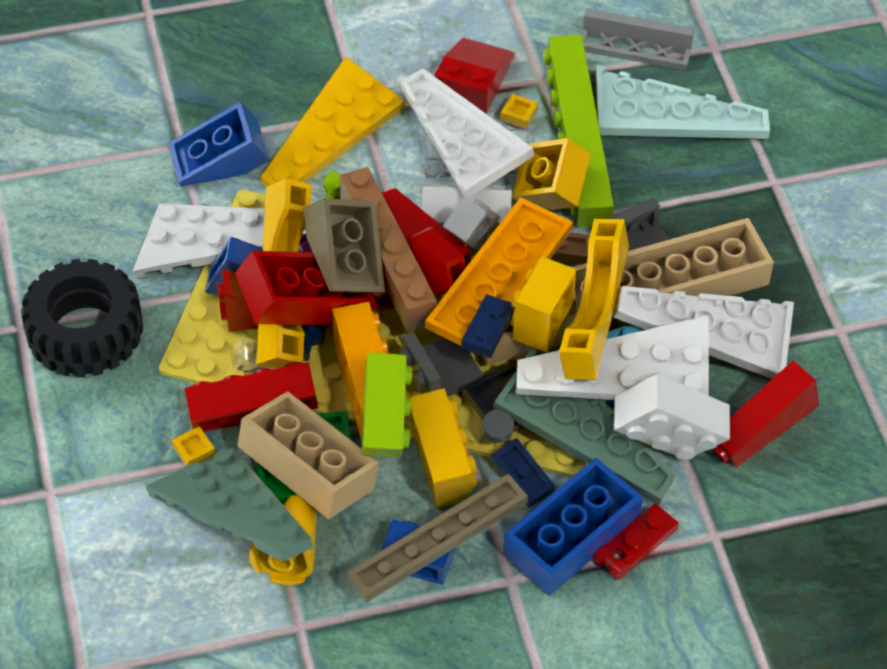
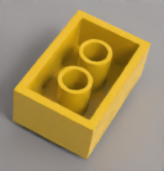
(442, 448)

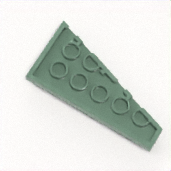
(587, 432)
(232, 497)

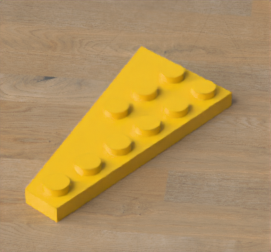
(337, 120)

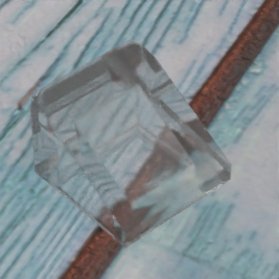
(245, 356)

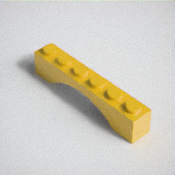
(282, 232)
(586, 336)

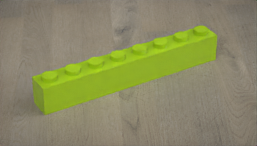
(579, 122)

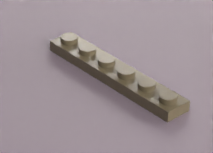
(436, 538)

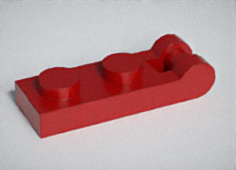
(636, 541)

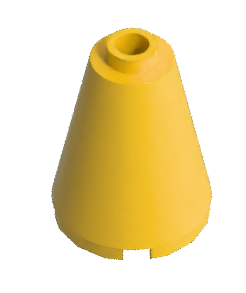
(300, 566)

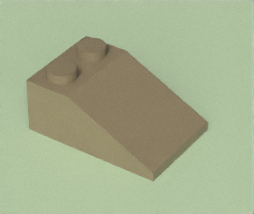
(346, 244)

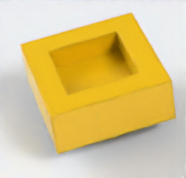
(519, 111)
(193, 446)

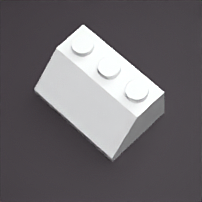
(442, 198)

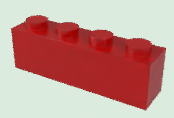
(229, 400)

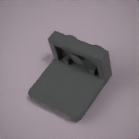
(642, 224)
(439, 365)

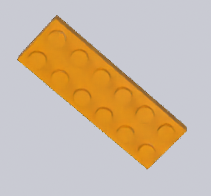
(499, 266)

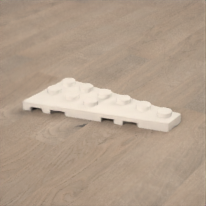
(466, 138)
(195, 235)
(671, 350)

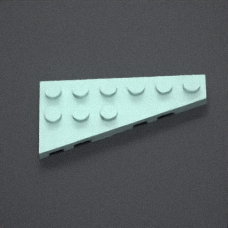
(666, 110)

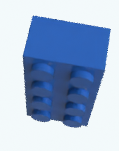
(571, 526)

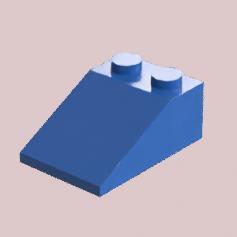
(219, 147)

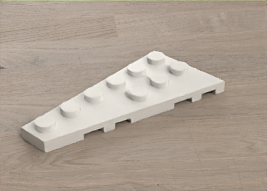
(739, 330)

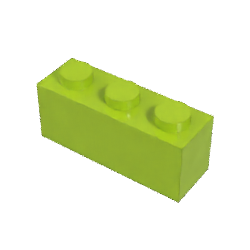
(385, 405)

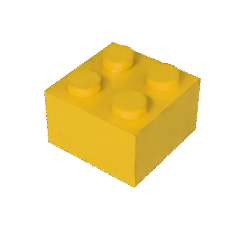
(553, 175)
(543, 303)

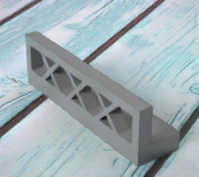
(637, 34)

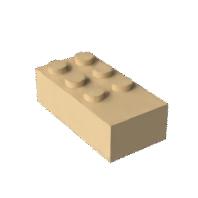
(308, 454)

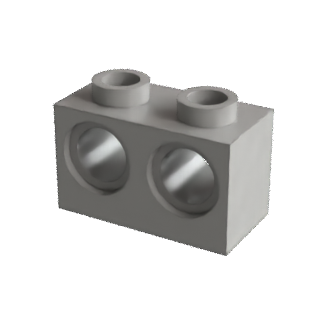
(472, 223)

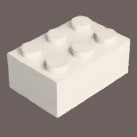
(672, 417)

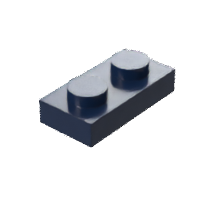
(488, 326)
(526, 472)

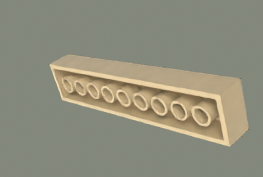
(706, 262)

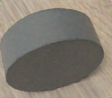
(497, 426)

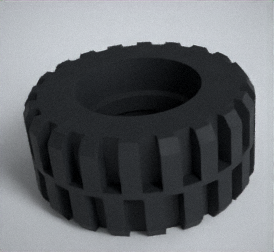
(86, 348)

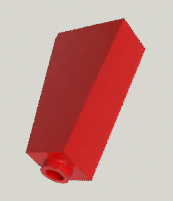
(413, 220)
(769, 414)

